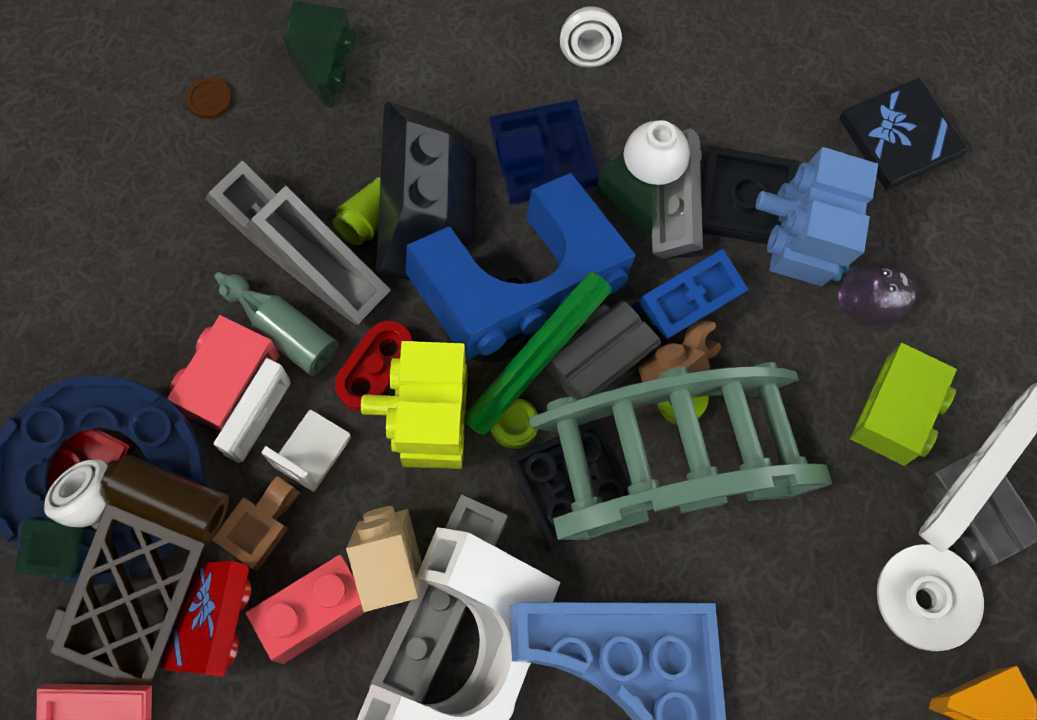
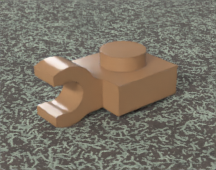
(691, 353)
(253, 529)

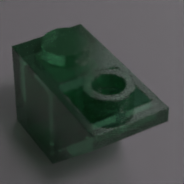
(317, 47)

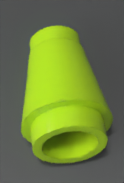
(359, 216)

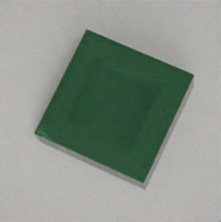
(48, 549)

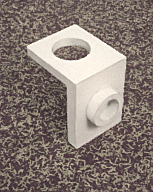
(309, 450)

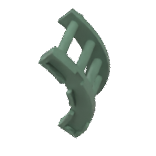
(704, 484)

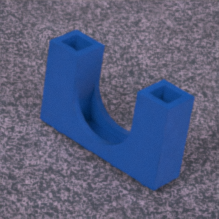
(490, 311)

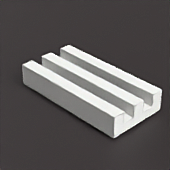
(253, 411)

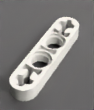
(983, 473)

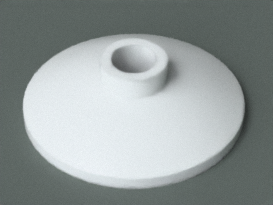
(954, 593)

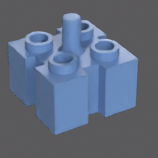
(820, 216)

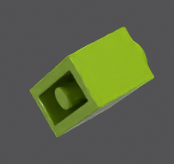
(905, 405)

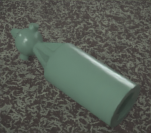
(282, 323)

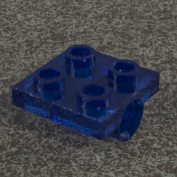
(542, 146)

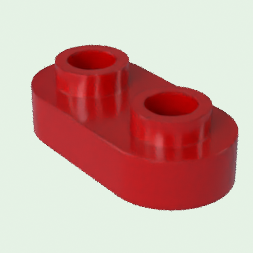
(369, 364)

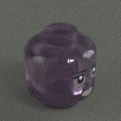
(877, 293)

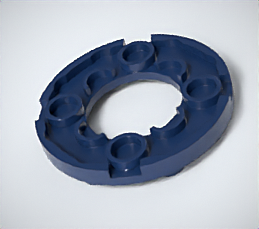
(79, 405)

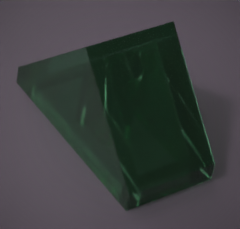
(629, 195)

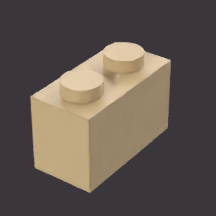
(385, 558)

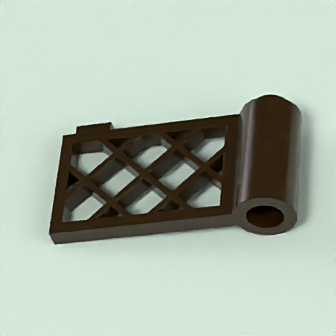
(153, 504)

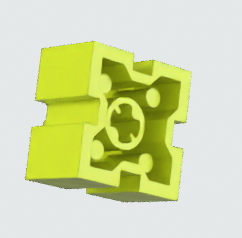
(428, 404)

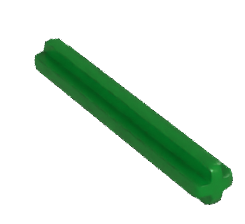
(537, 353)

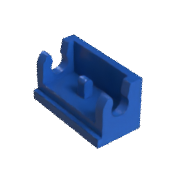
(691, 295)

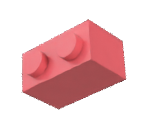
(220, 372)
(307, 610)

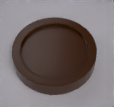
(209, 98)

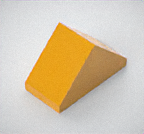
(992, 696)

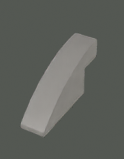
(298, 242)

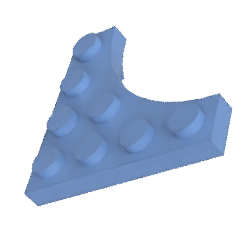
(644, 656)

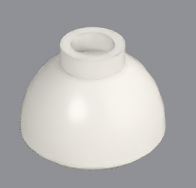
(590, 37)
(657, 152)
(78, 495)

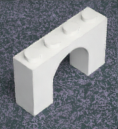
(488, 585)

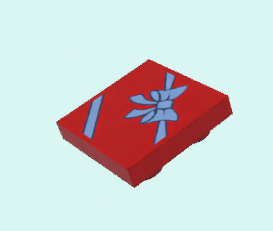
(206, 630)

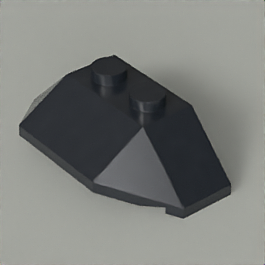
(423, 186)

